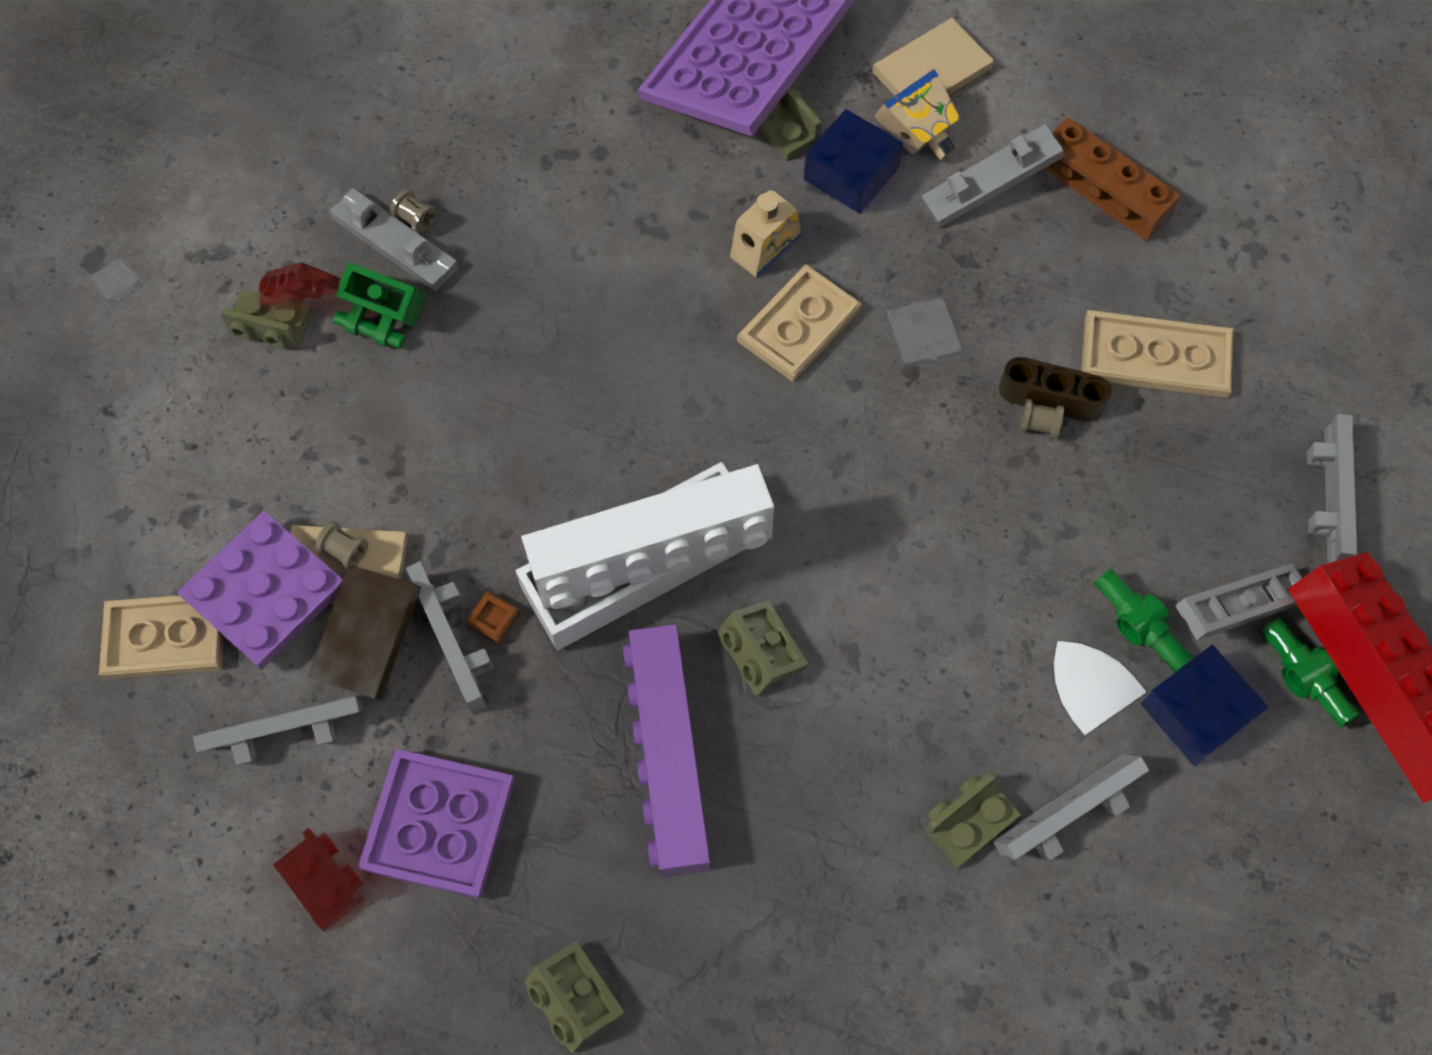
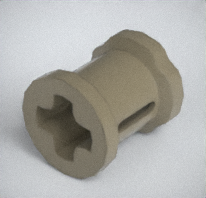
(408, 208)
(1041, 418)
(341, 544)

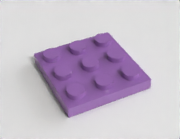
(262, 589)
(437, 824)

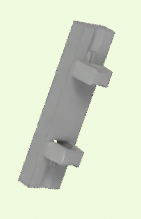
(992, 175)
(394, 240)
(1337, 458)
(1239, 602)
(465, 668)
(242, 735)
(1100, 787)

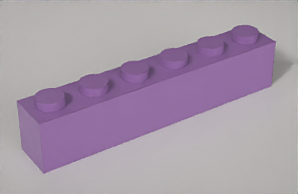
(668, 752)

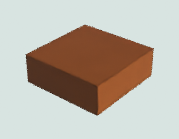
(492, 618)

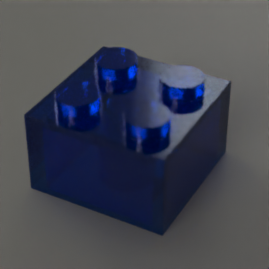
(852, 161)
(1203, 705)

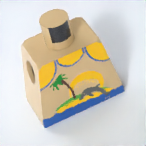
(921, 116)
(764, 232)

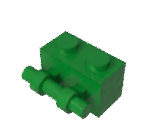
(382, 296)

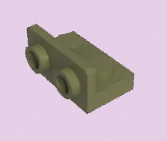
(792, 125)
(275, 325)
(761, 646)
(971, 819)
(572, 996)

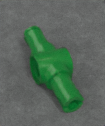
(1143, 620)
(1310, 673)

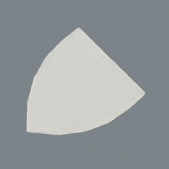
(1092, 684)

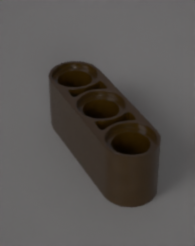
(1071, 382)

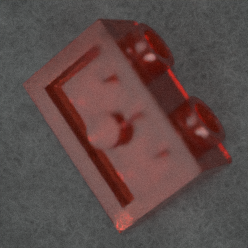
(295, 284)
(319, 880)

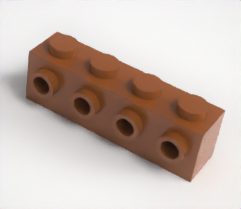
(1112, 180)

